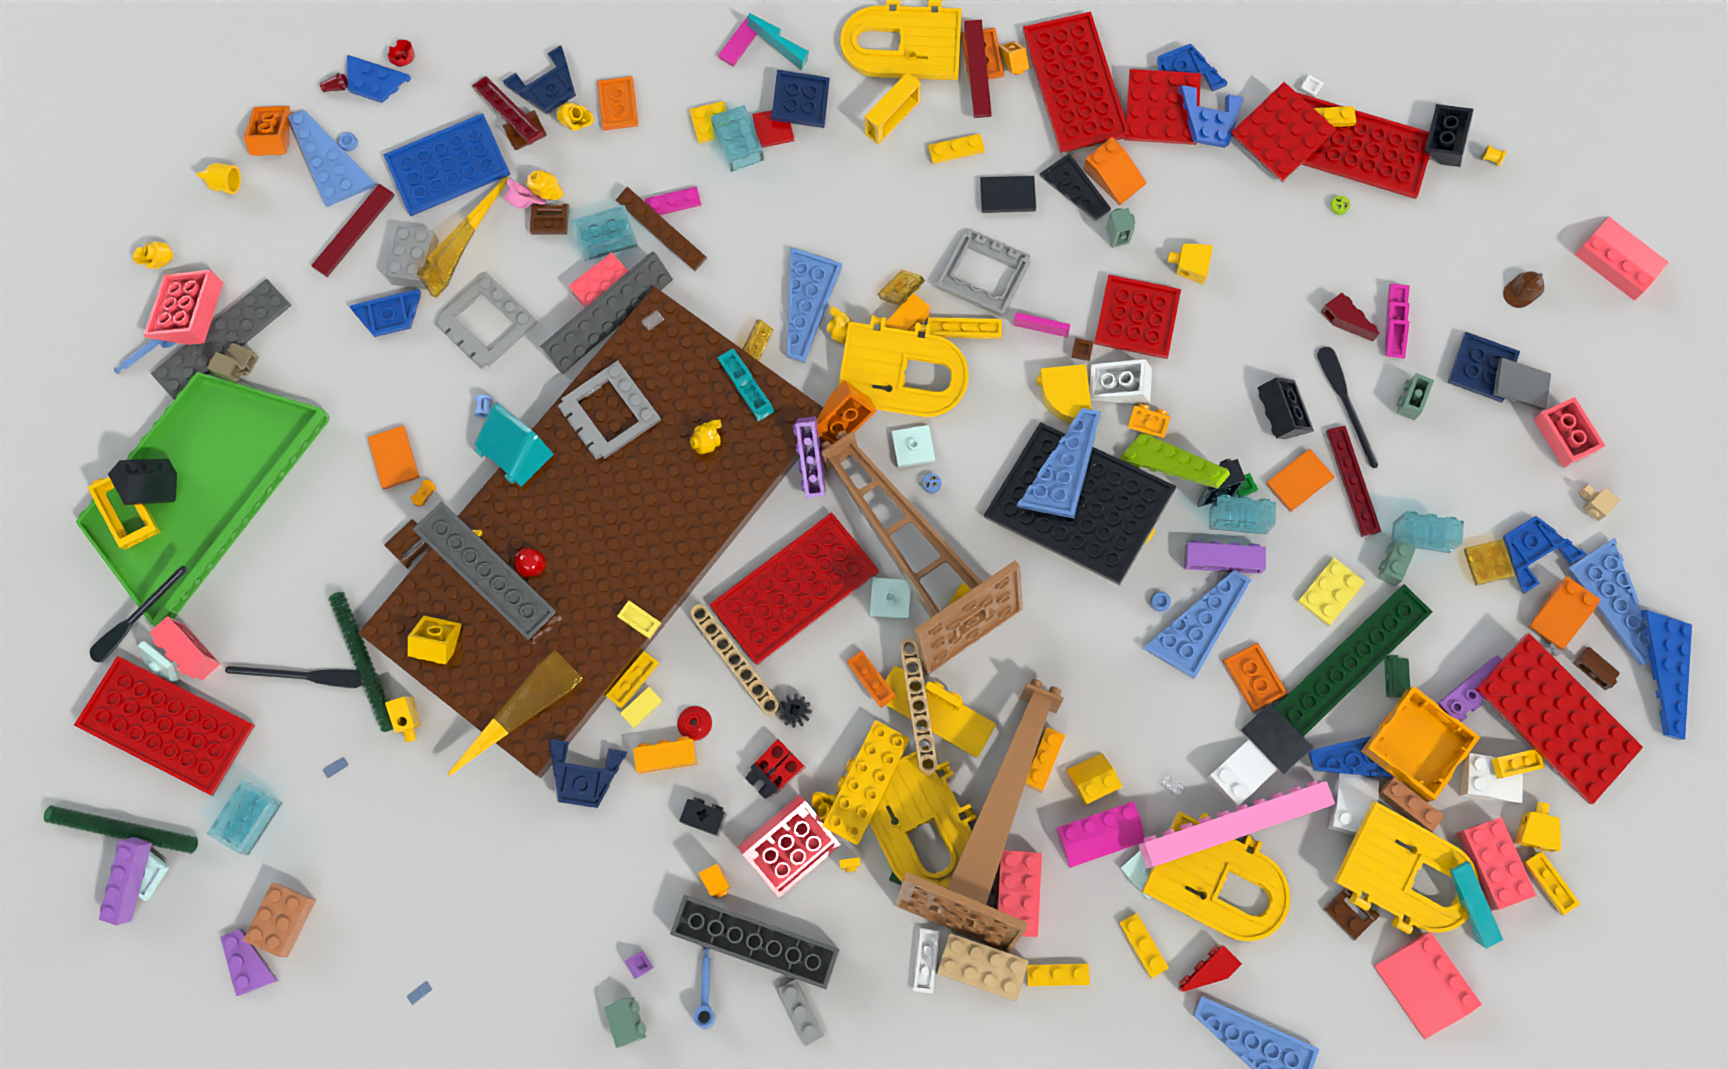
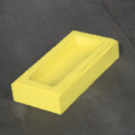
(639, 619)
(641, 707)

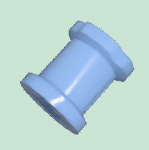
(483, 405)

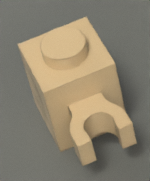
(1599, 502)

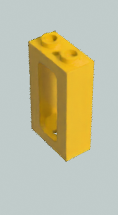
(892, 108)
(99, 493)

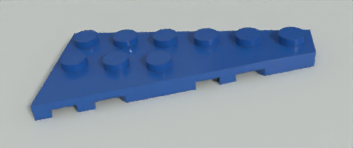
(1670, 666)
(1346, 759)

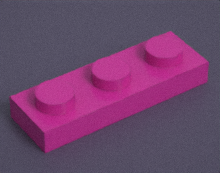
(675, 201)

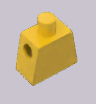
(1192, 261)
(403, 709)
(1540, 830)

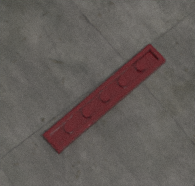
(977, 68)
(508, 110)
(353, 230)
(1353, 481)

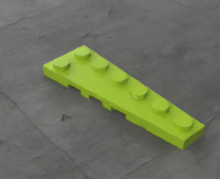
(1163, 457)

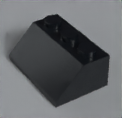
(1449, 134)
(1284, 408)
(144, 481)
(1228, 487)

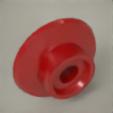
(703, 725)

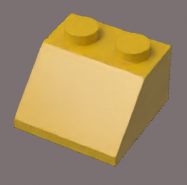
(433, 639)
(1094, 779)

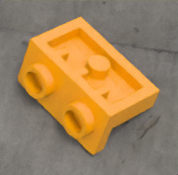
(1149, 421)

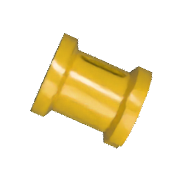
(1493, 155)

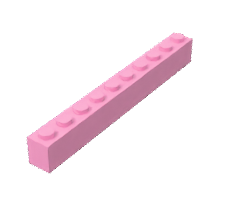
(1236, 824)

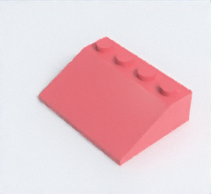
(1622, 258)
(184, 307)
(788, 846)
(1427, 985)

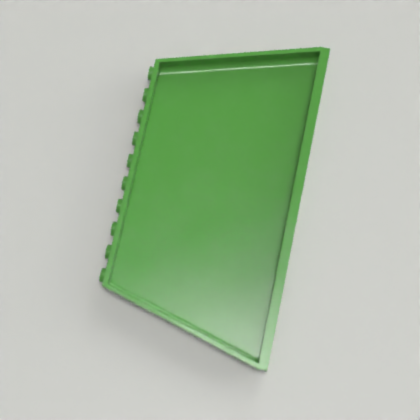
(229, 458)

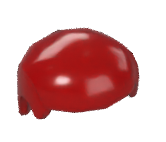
(401, 54)
(529, 562)

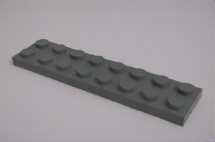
(605, 313)
(235, 326)
(484, 570)

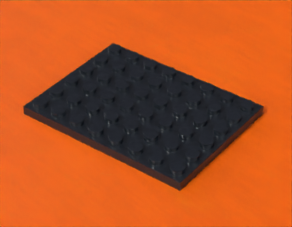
(1111, 517)

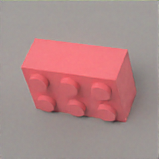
(597, 279)
(1569, 432)
(184, 648)

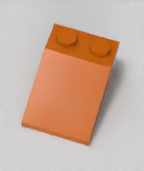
(268, 131)
(1114, 171)
(844, 411)
(1564, 612)

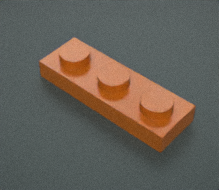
(871, 679)

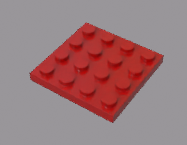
(1156, 106)
(1283, 132)
(1137, 316)

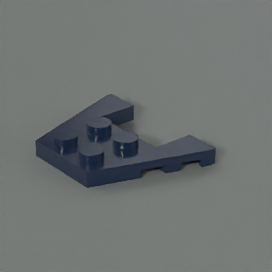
(548, 90)
(580, 783)

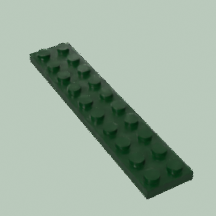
(1353, 659)

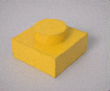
(850, 865)

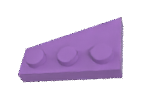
(245, 964)

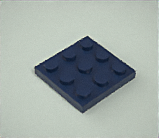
(800, 99)
(1477, 364)

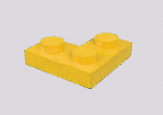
(702, 120)

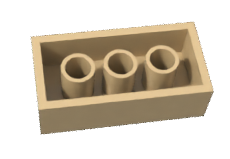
(982, 967)

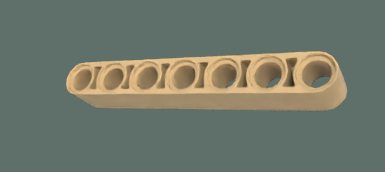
(730, 651)
(918, 697)

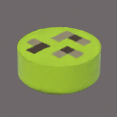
(1340, 205)

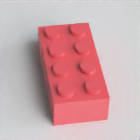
(1497, 864)
(1020, 887)

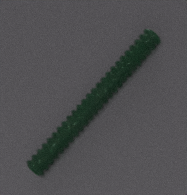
(361, 659)
(120, 829)

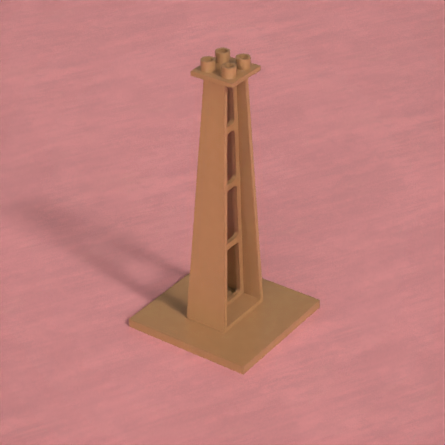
(964, 620)
(964, 901)

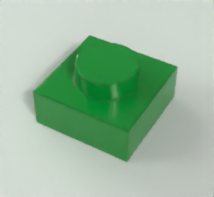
(1248, 487)

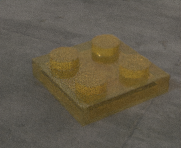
(901, 287)
(1489, 562)

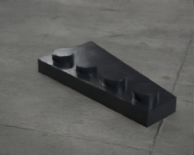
(1074, 184)

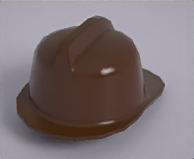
(1524, 289)

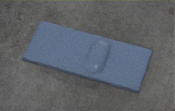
(335, 767)
(419, 993)

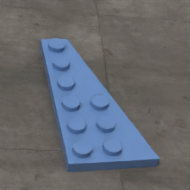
(330, 165)
(1063, 474)
(1606, 578)
(1194, 633)
(1253, 1041)

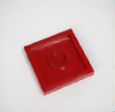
(771, 132)

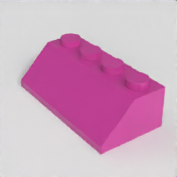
(1101, 834)

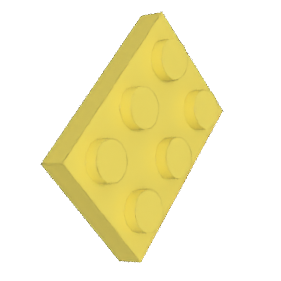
(1331, 591)

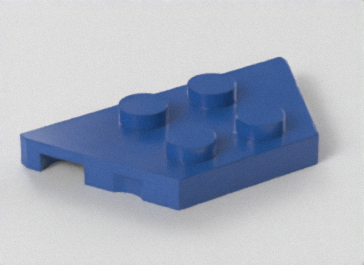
(373, 80)
(388, 313)

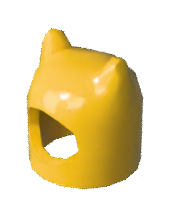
(221, 177)

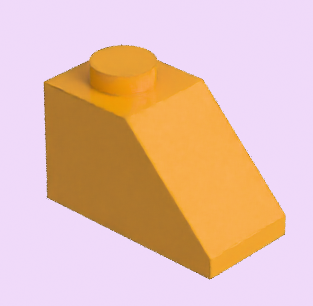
(1014, 57)
(715, 881)

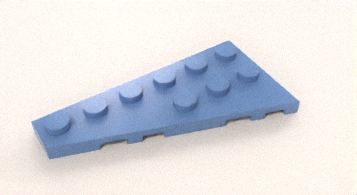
(809, 293)

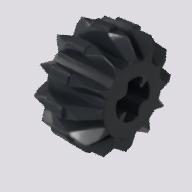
(788, 709)

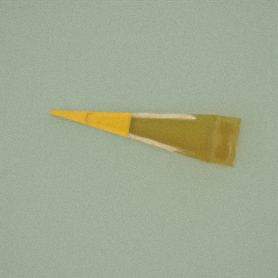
(444, 259)
(540, 689)

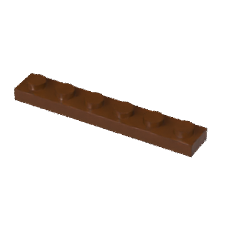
(661, 229)

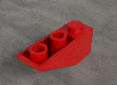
(1217, 967)

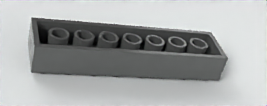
(755, 942)

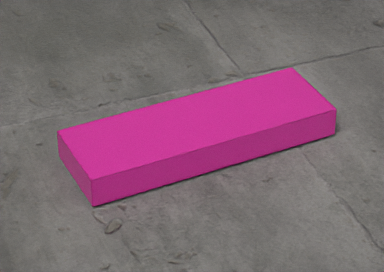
(737, 44)
(1041, 324)

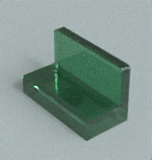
(1396, 675)

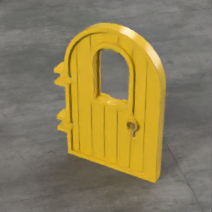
(922, 36)
(883, 357)
(916, 802)
(1388, 870)
(1207, 871)

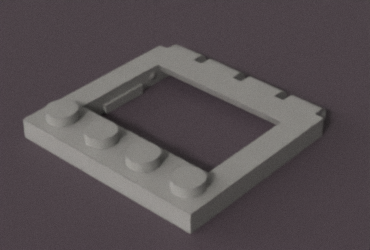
(981, 297)
(504, 302)
(630, 394)

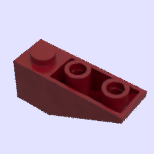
(1345, 315)

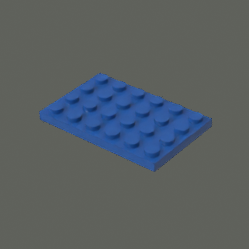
(446, 164)

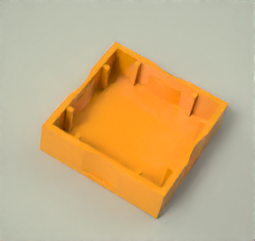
(1420, 744)

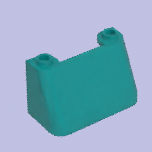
(511, 445)

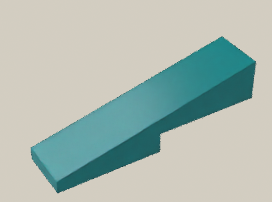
(771, 34)
(746, 384)
(1476, 905)

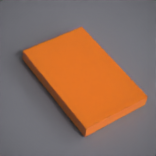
(992, 52)
(617, 103)
(393, 457)
(1300, 480)
(1255, 677)

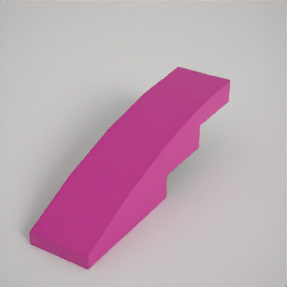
(1397, 321)

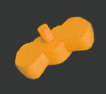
(423, 493)

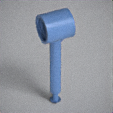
(141, 352)
(705, 992)

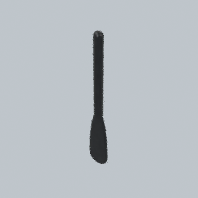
(1334, 373)
(114, 637)
(329, 677)

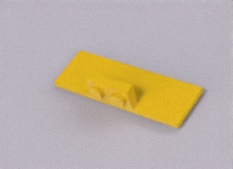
(947, 714)
(865, 782)

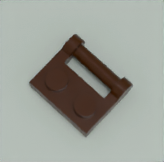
(549, 223)
(403, 542)
(1347, 918)

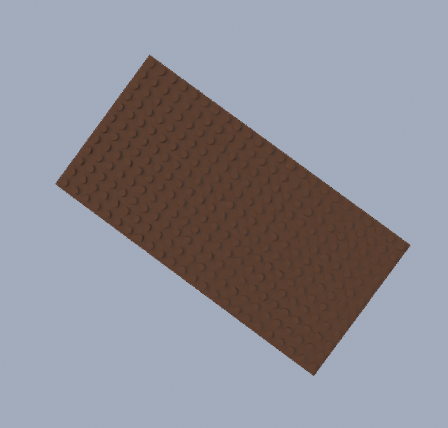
(609, 527)

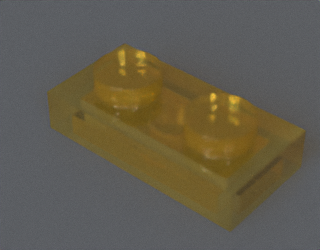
(758, 339)

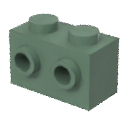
(1120, 227)
(1415, 396)
(1396, 562)
(625, 1022)

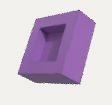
(638, 964)

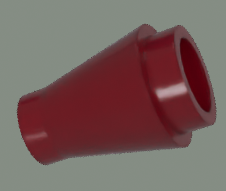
(335, 83)

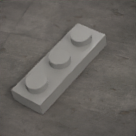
(800, 1012)

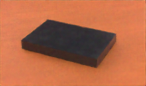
(1007, 194)
(1277, 738)

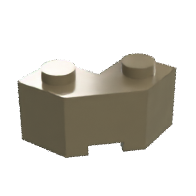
(234, 363)

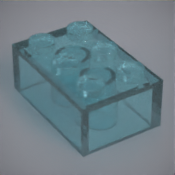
(737, 138)
(604, 233)
(1242, 515)
(1428, 531)
(244, 818)

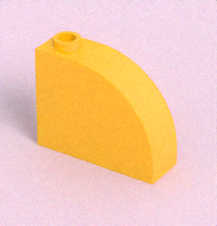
(1065, 390)

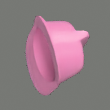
(520, 196)

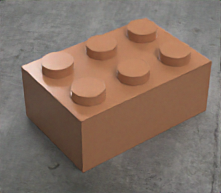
(279, 920)

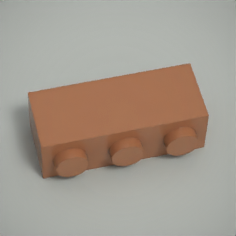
(1409, 804)

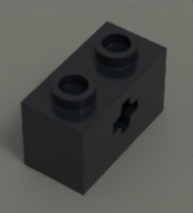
(691, 817)

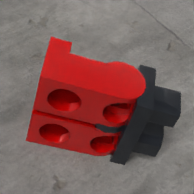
(774, 769)

